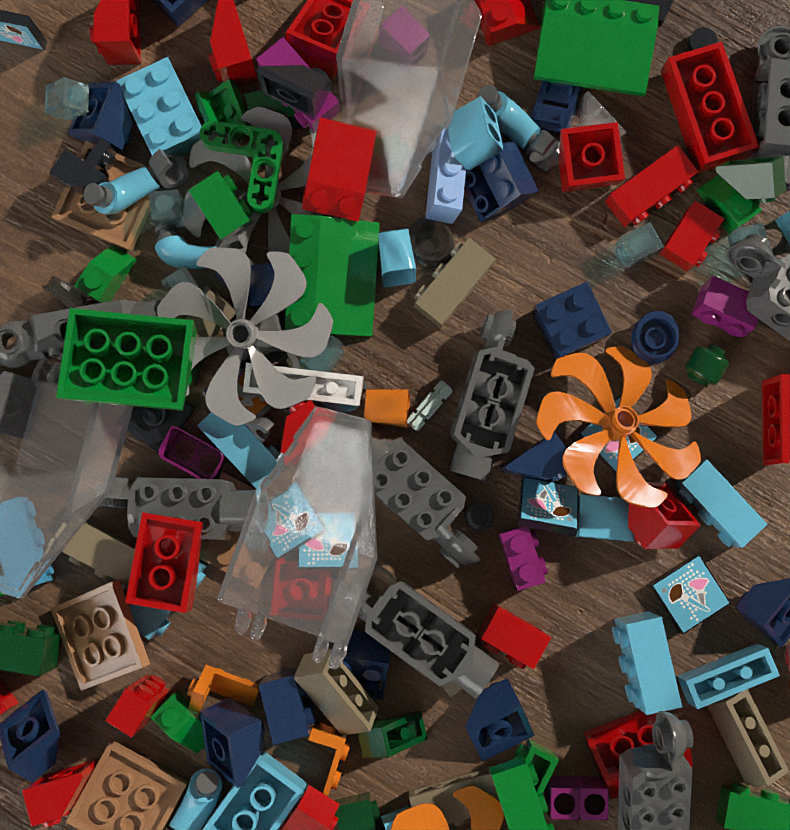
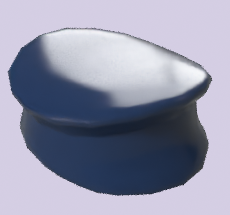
(655, 337)

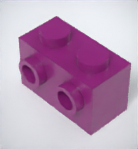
(725, 307)
(521, 557)

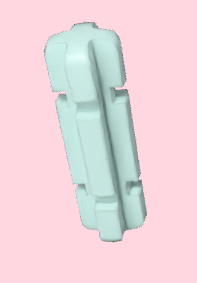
(429, 405)

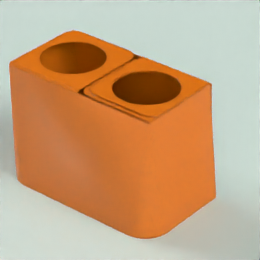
(387, 407)

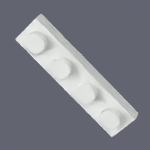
(327, 388)

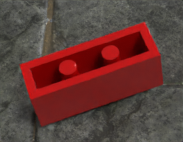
(652, 187)
(138, 704)

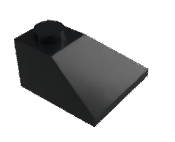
(296, 86)

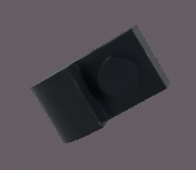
(77, 174)

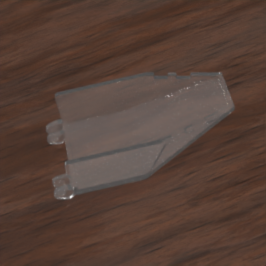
(403, 78)
(53, 470)
(309, 536)

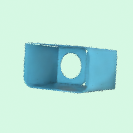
(474, 133)
(396, 258)
(603, 518)

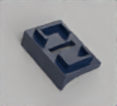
(552, 117)

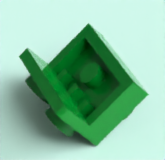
(223, 105)

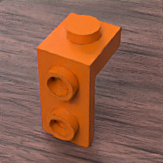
(222, 683)
(327, 735)

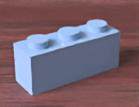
(445, 182)

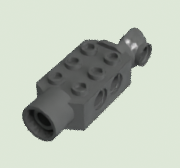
(772, 98)
(771, 281)
(45, 333)
(490, 400)
(420, 497)
(201, 500)
(427, 638)
(657, 779)

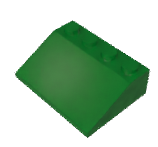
(597, 44)
(339, 271)
(126, 359)

